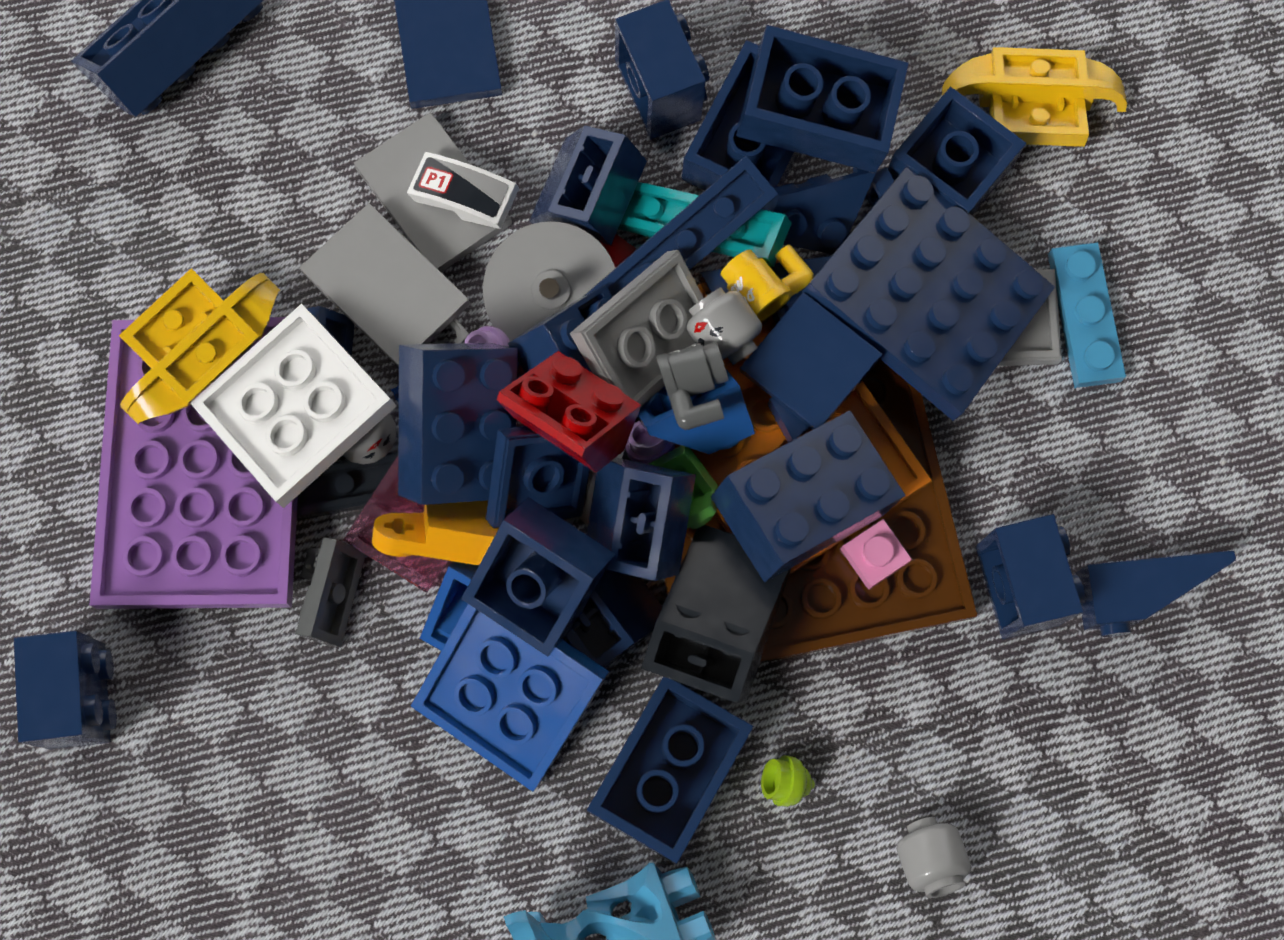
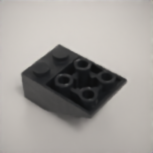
(715, 618)

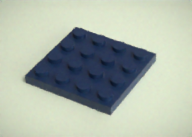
(930, 292)

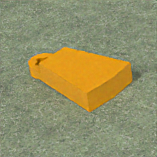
(441, 532)

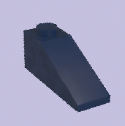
(1136, 589)

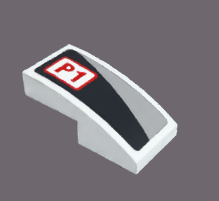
(463, 188)

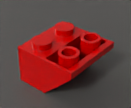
(572, 410)

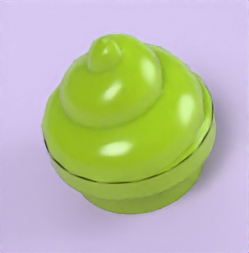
(786, 781)

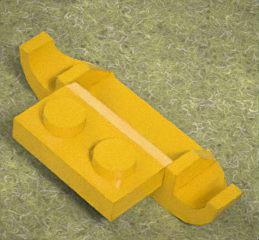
(1039, 91)
(192, 340)

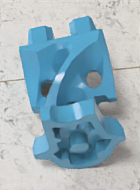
(651, 917)

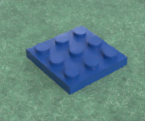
(508, 696)

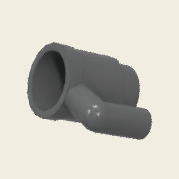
(689, 374)

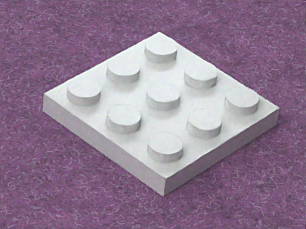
(292, 405)

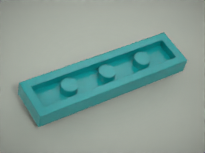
(656, 205)

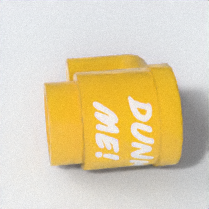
(760, 283)

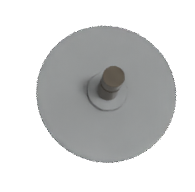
(540, 274)

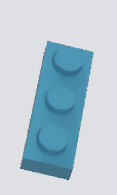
(1086, 315)

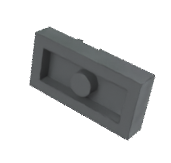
(330, 597)

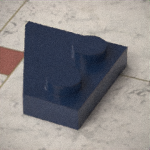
(821, 209)

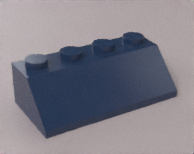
(158, 46)

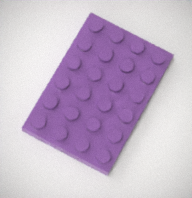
(181, 511)

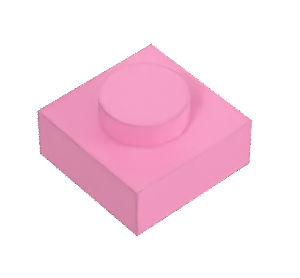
(875, 554)

